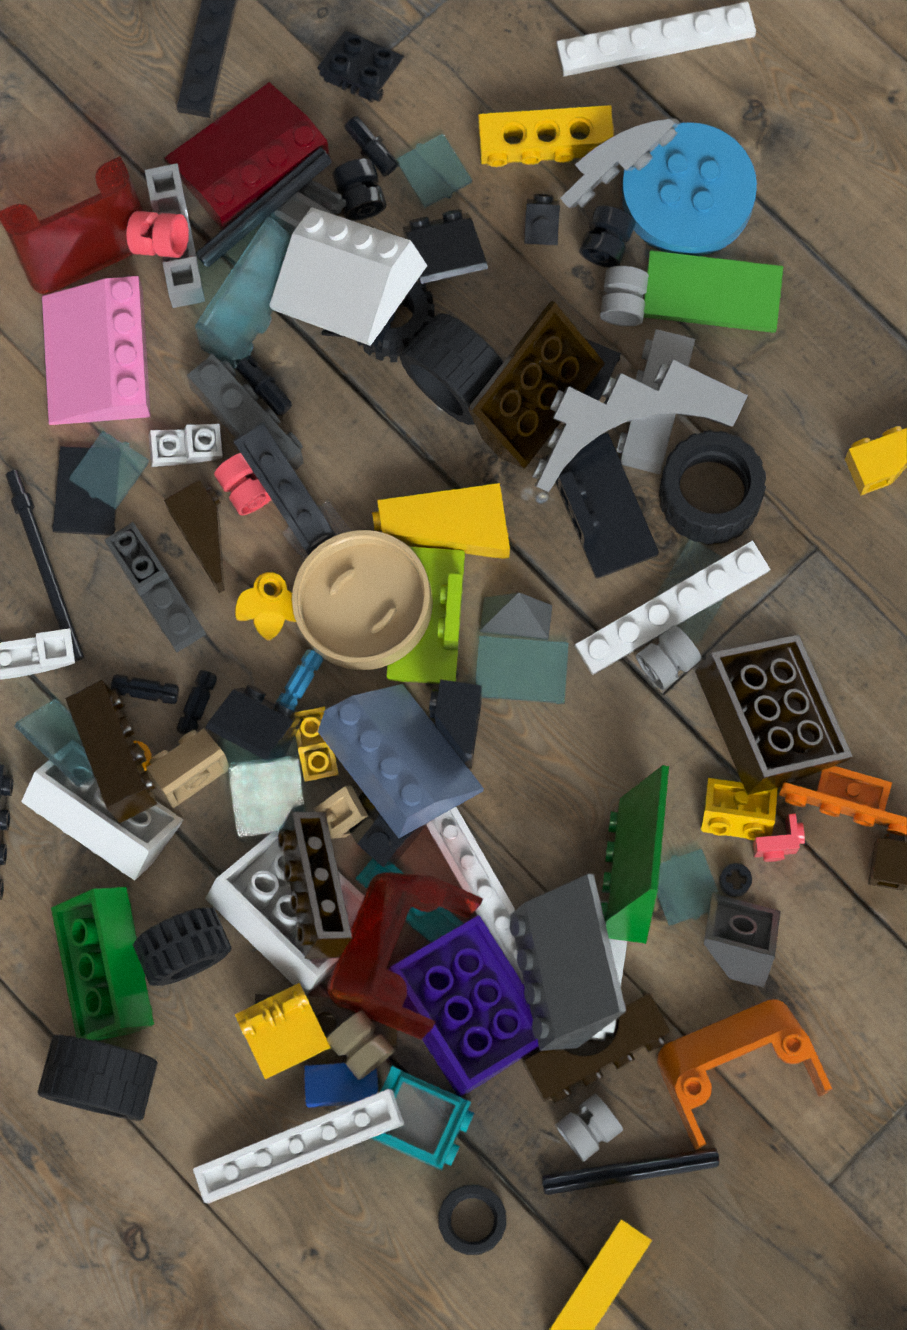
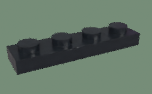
(206, 57)
(284, 487)

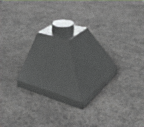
(742, 938)

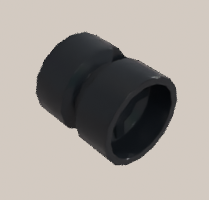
(358, 186)
(608, 233)

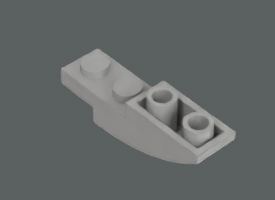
(627, 148)

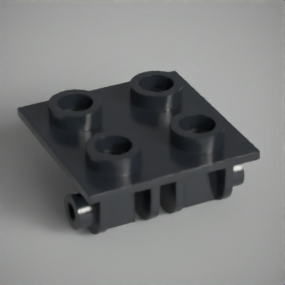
(360, 64)

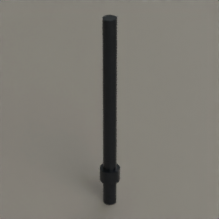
(23, 506)

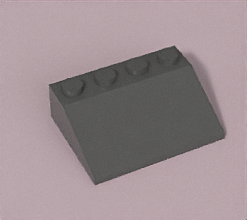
(567, 965)

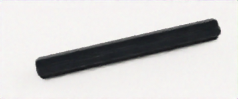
(263, 207)
(630, 1171)

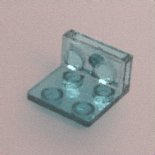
(265, 794)

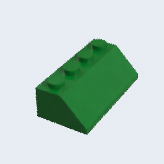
(101, 965)

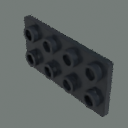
(605, 509)

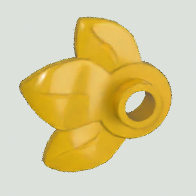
(266, 610)

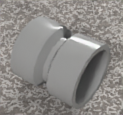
(624, 296)
(671, 655)
(589, 1127)

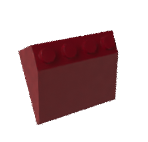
(245, 153)

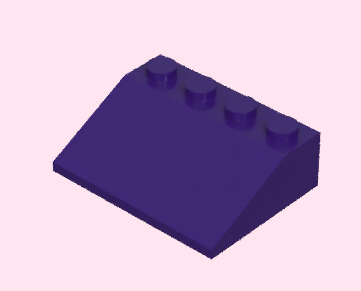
(476, 1005)

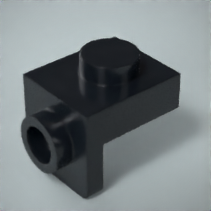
(542, 220)

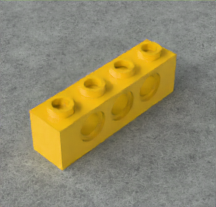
(528, 125)

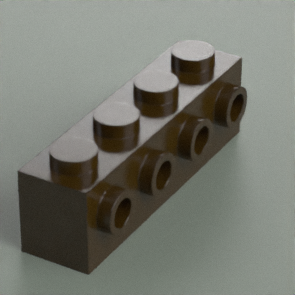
(111, 751)
(314, 885)

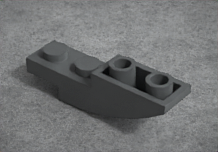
(154, 587)

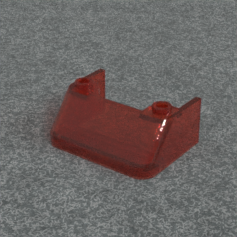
(361, 972)

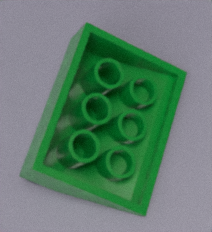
(635, 858)

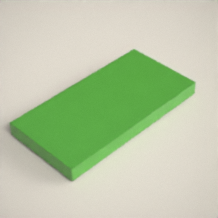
(713, 291)

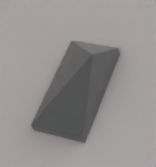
(516, 616)

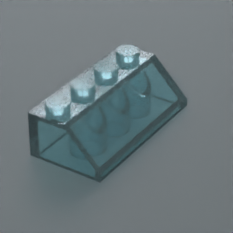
(243, 300)

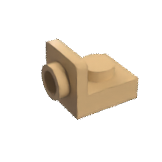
(342, 812)

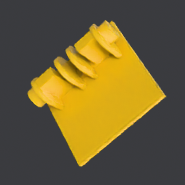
(282, 1031)

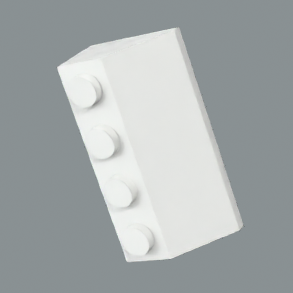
(84, 816)

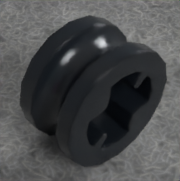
(743, 872)

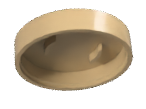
(362, 600)

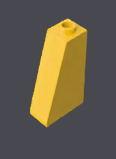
(449, 519)
(603, 1279)

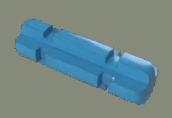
(301, 678)

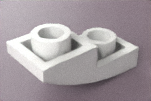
(185, 445)

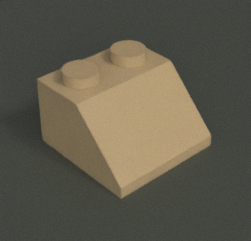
(188, 766)

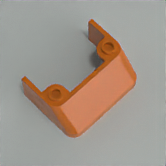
(687, 1059)

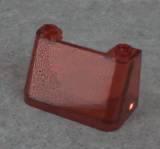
(77, 238)

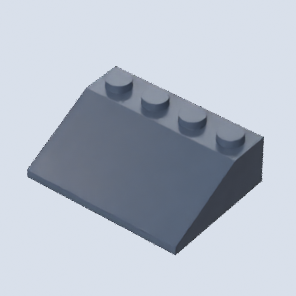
(397, 757)

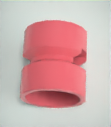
(157, 234)
(245, 488)

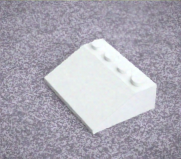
(345, 275)
(257, 904)

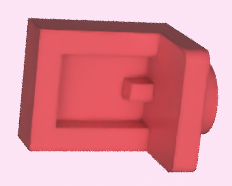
(775, 847)

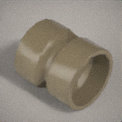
(360, 1045)

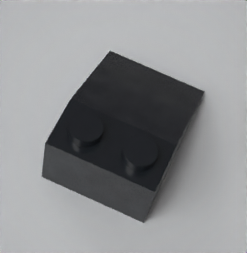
(446, 245)

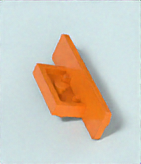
(850, 795)

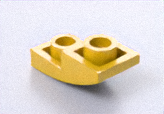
(314, 753)

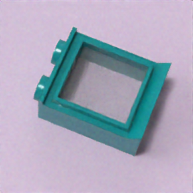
(429, 1118)

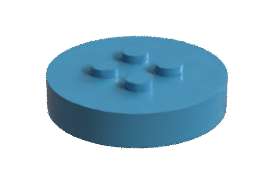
(692, 192)

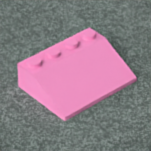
(96, 352)

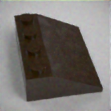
(516, 401)
(772, 712)

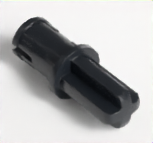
(371, 146)
(264, 385)

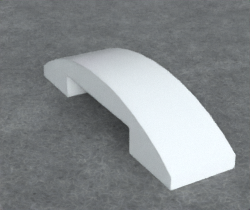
(36, 654)

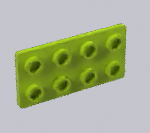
(438, 649)

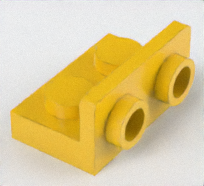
(735, 813)

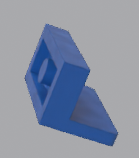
(337, 1085)

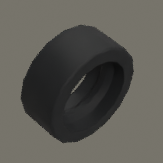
(468, 1192)

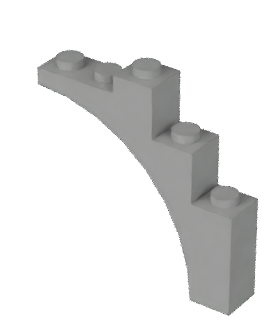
(585, 418)

